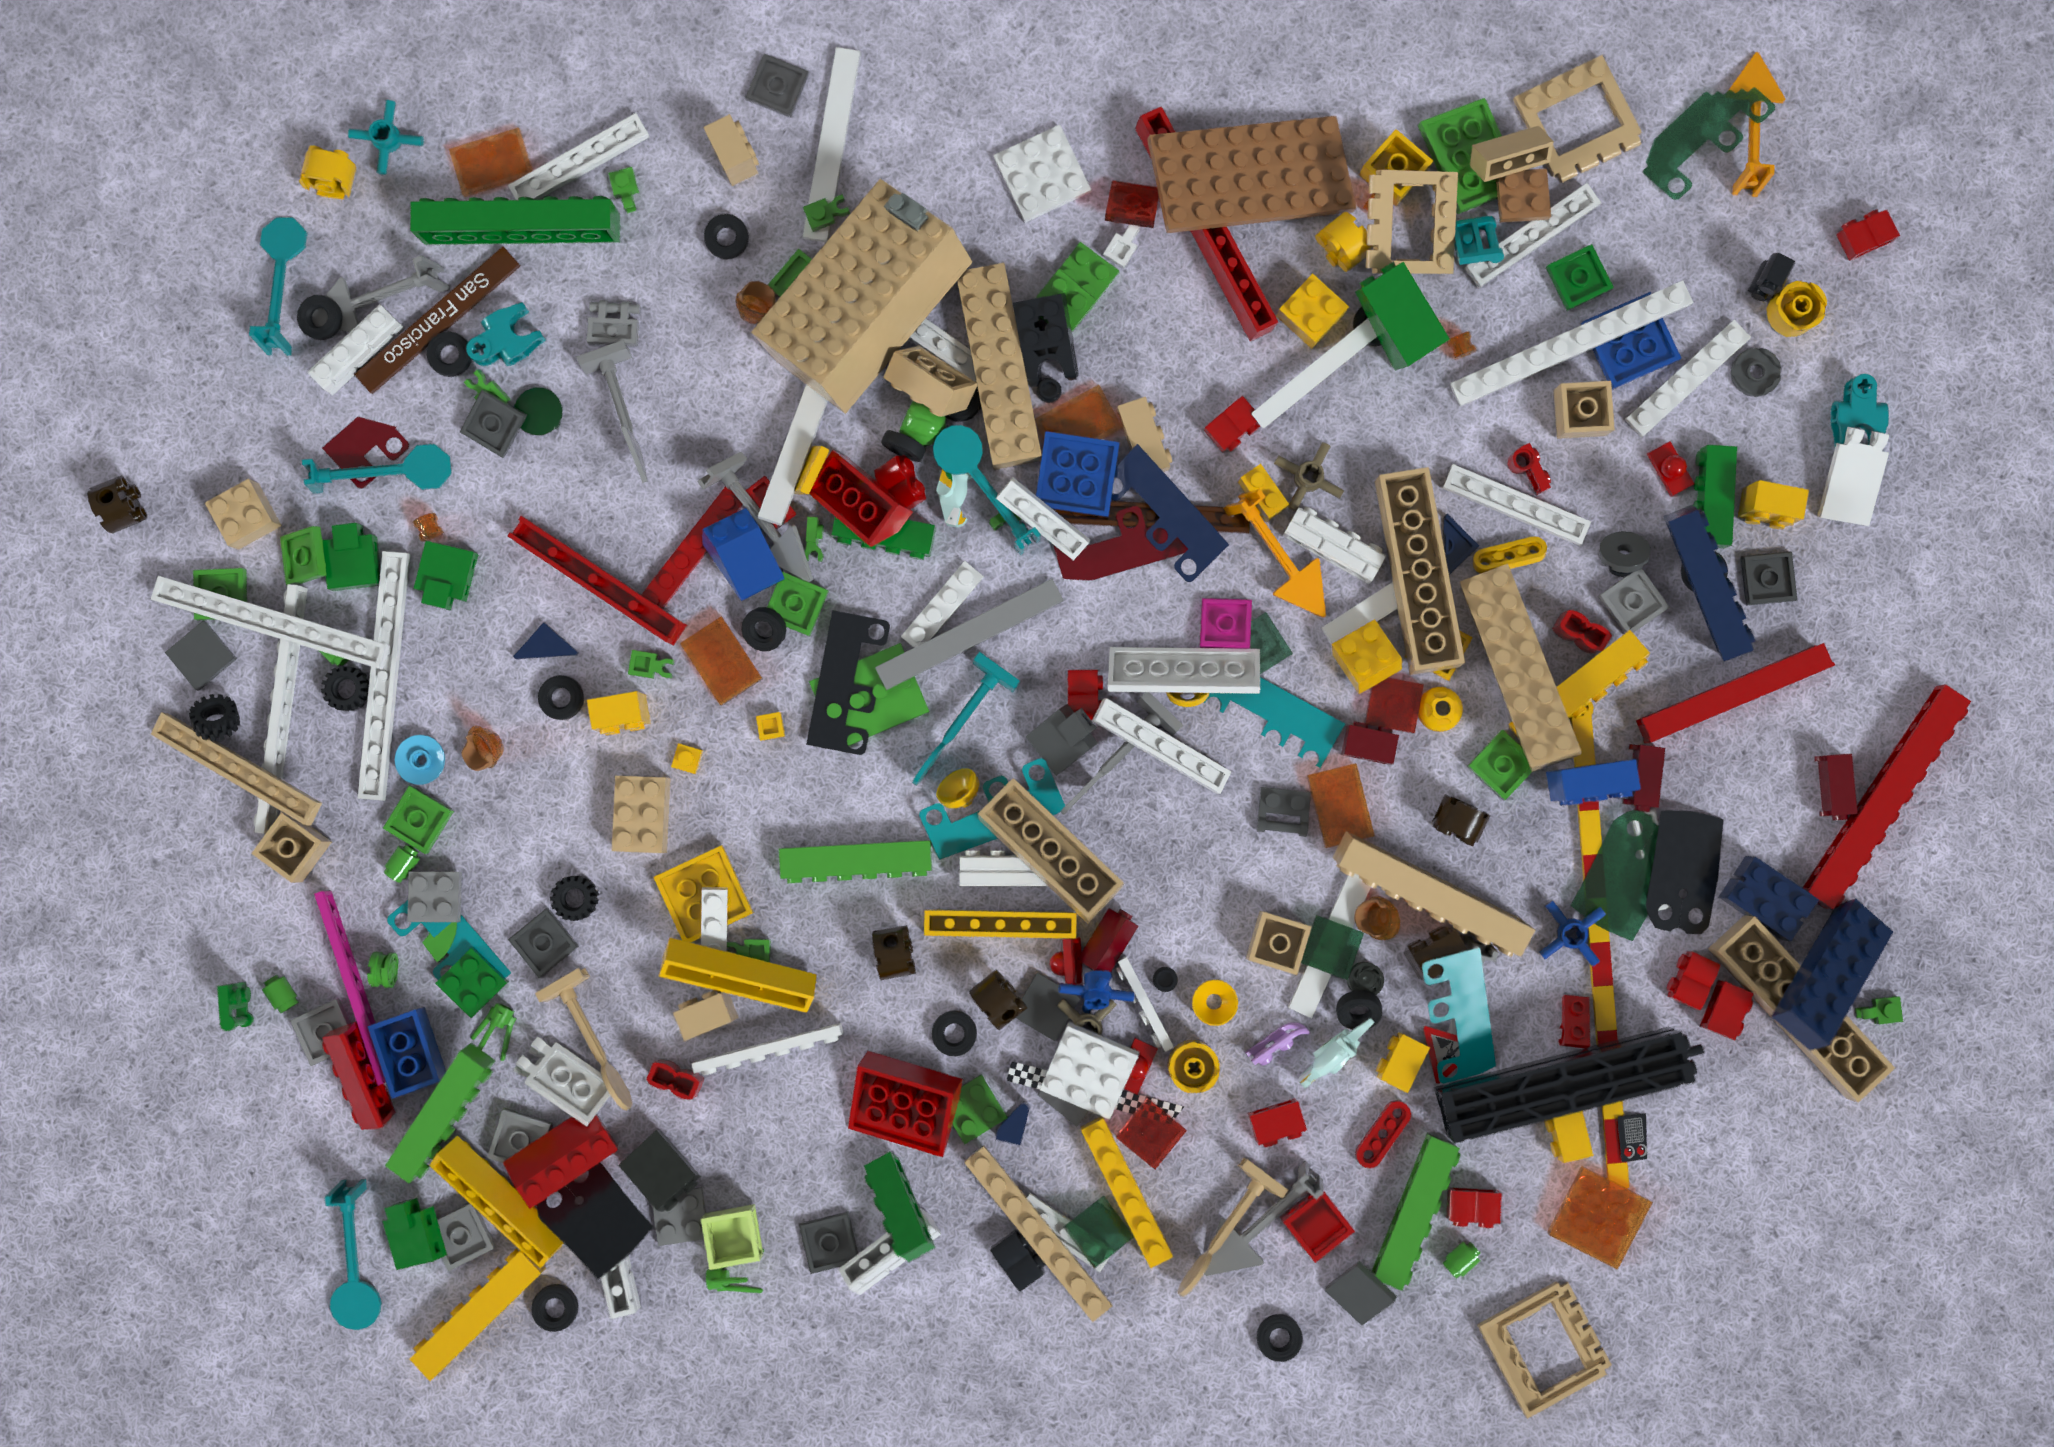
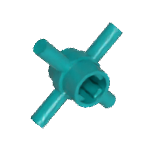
(379, 129)

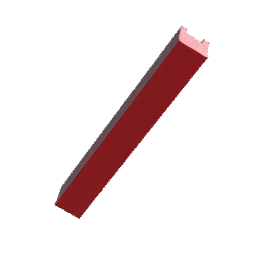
(597, 581)
(1734, 693)

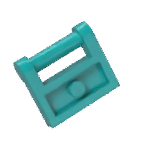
(1469, 243)

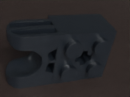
(1052, 343)

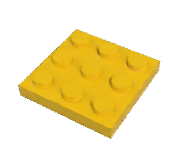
(683, 891)

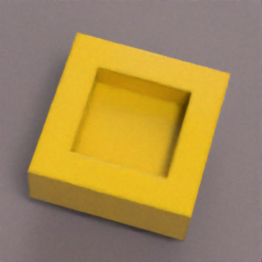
(770, 726)
(687, 758)

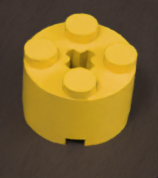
(328, 172)
(1344, 242)
(1804, 296)
(1193, 1081)

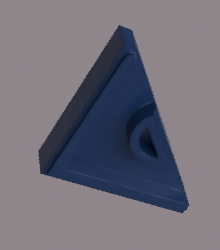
(1456, 543)
(545, 644)

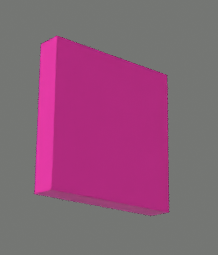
(1226, 623)

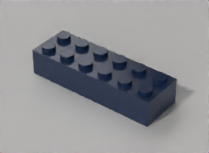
(1708, 582)
(1832, 975)

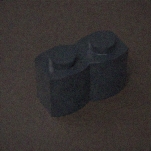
(1771, 277)
(1018, 1260)

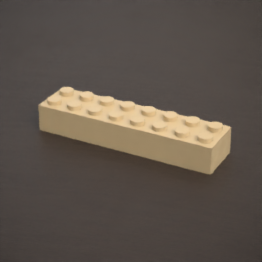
(999, 366)
(1419, 571)
(1520, 668)
(1434, 894)
(1767, 970)

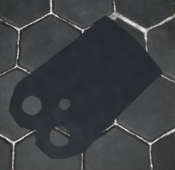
(1687, 860)
(602, 1227)

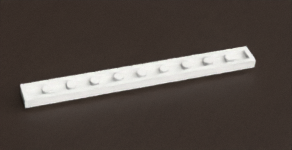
(1571, 343)
(270, 622)
(384, 681)
(281, 707)

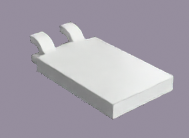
(1854, 478)
(564, 1080)

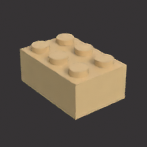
(930, 381)
(641, 814)

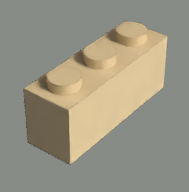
(1511, 153)
(1141, 429)

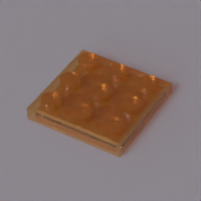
(1599, 1217)

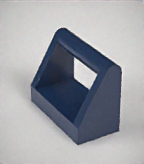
(1013, 1127)

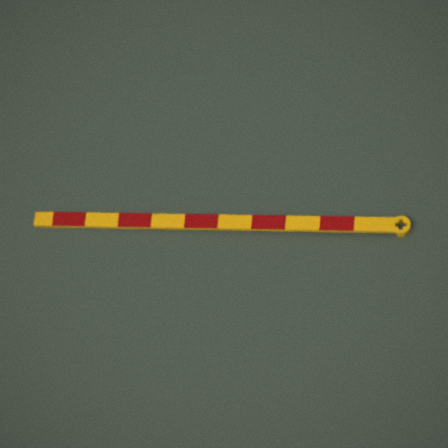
(1600, 944)

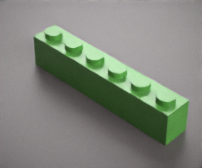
(855, 860)
(440, 1112)
(1415, 1212)

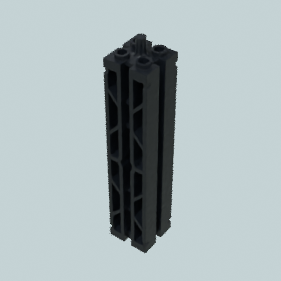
(1566, 1083)

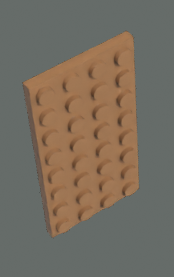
(1251, 174)

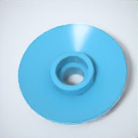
(407, 759)

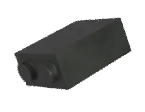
(660, 1171)

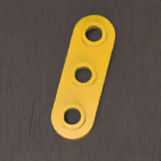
(1516, 549)

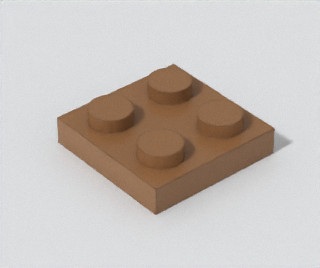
(1524, 196)

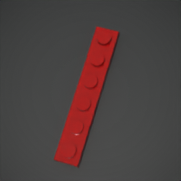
(689, 551)

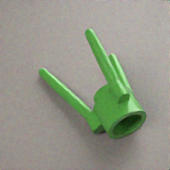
(498, 1017)
(721, 1280)

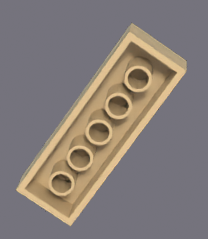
(1050, 850)

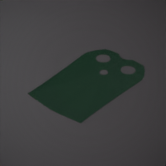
(1619, 879)

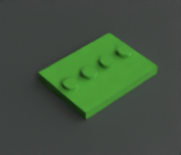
(1450, 146)
(891, 706)

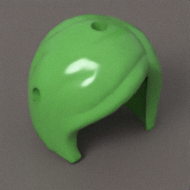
(922, 424)

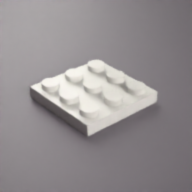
(1042, 173)
(1089, 1070)

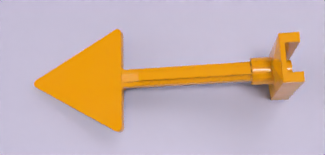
(1756, 75)
(1304, 586)

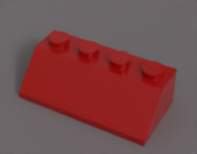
(858, 500)
(351, 1064)
(558, 1158)

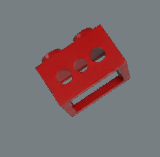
(1317, 1225)

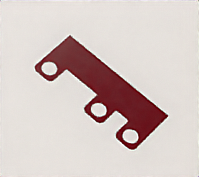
(357, 439)
(1119, 553)

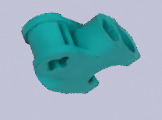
(500, 339)
(1859, 409)

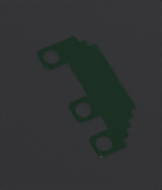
(1697, 124)

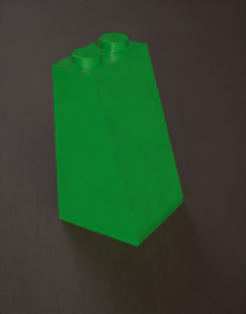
(1400, 315)

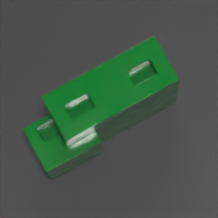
(351, 558)
(445, 574)
(413, 1234)

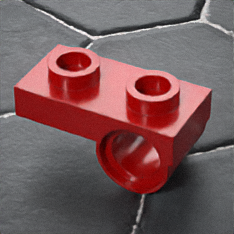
(1538, 477)
(1575, 1022)

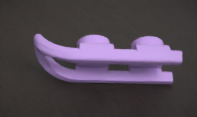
(1282, 1041)

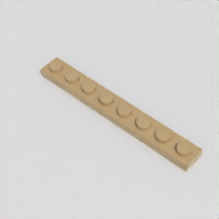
(237, 769)
(1038, 1233)

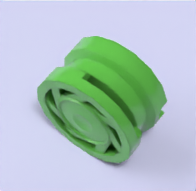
(383, 969)

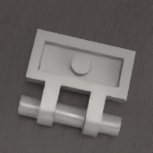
(612, 330)

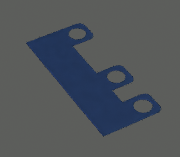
(1175, 511)

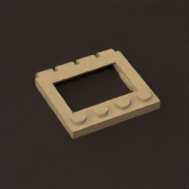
(1567, 85)
(1443, 211)
(1512, 1363)

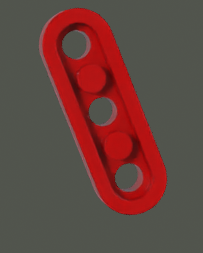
(1381, 1146)

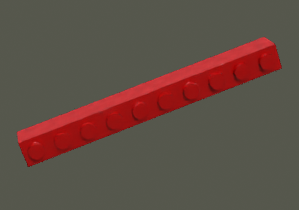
(1221, 254)
(1886, 796)

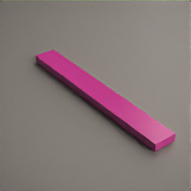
(350, 974)

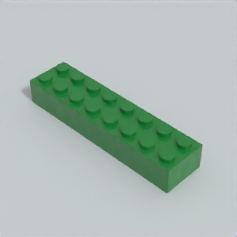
(515, 221)

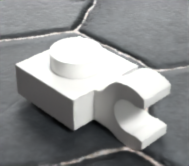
(1122, 248)

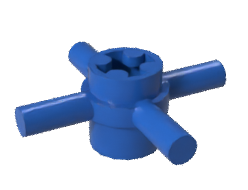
(1582, 933)
(1096, 991)

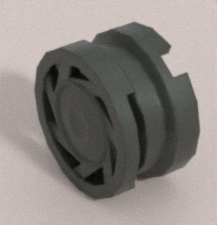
(1366, 977)

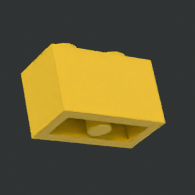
(1274, 500)
(1402, 1062)
(1569, 1137)

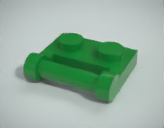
(233, 997)

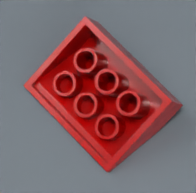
(904, 1103)

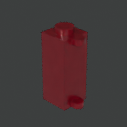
(1650, 771)
(1837, 786)
(1108, 941)

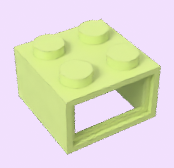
(732, 1237)

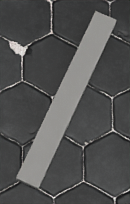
(969, 634)

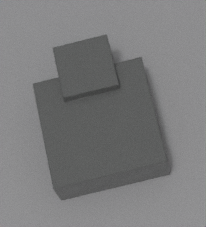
(1063, 738)

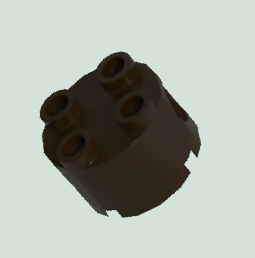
(116, 504)
(1460, 819)
(893, 952)
(997, 999)

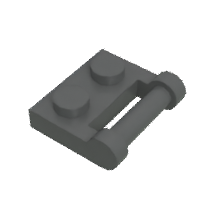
(1286, 803)

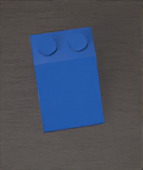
(742, 554)

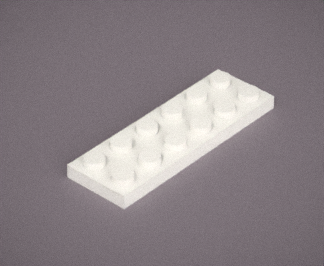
(1184, 670)

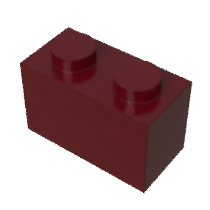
(1370, 744)

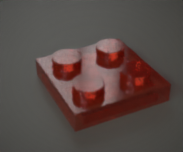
(1132, 204)
(1394, 705)
(1151, 1133)

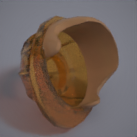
(754, 301)
(482, 748)
(1378, 918)

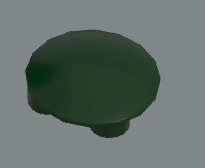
(542, 410)

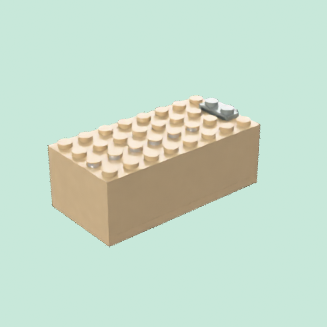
(863, 295)

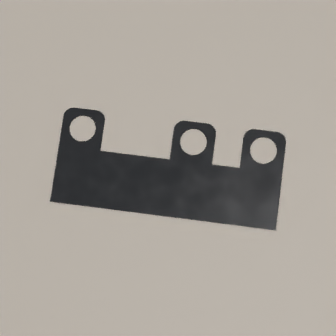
(837, 681)

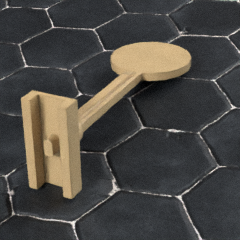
(564, 989)
(1259, 1182)

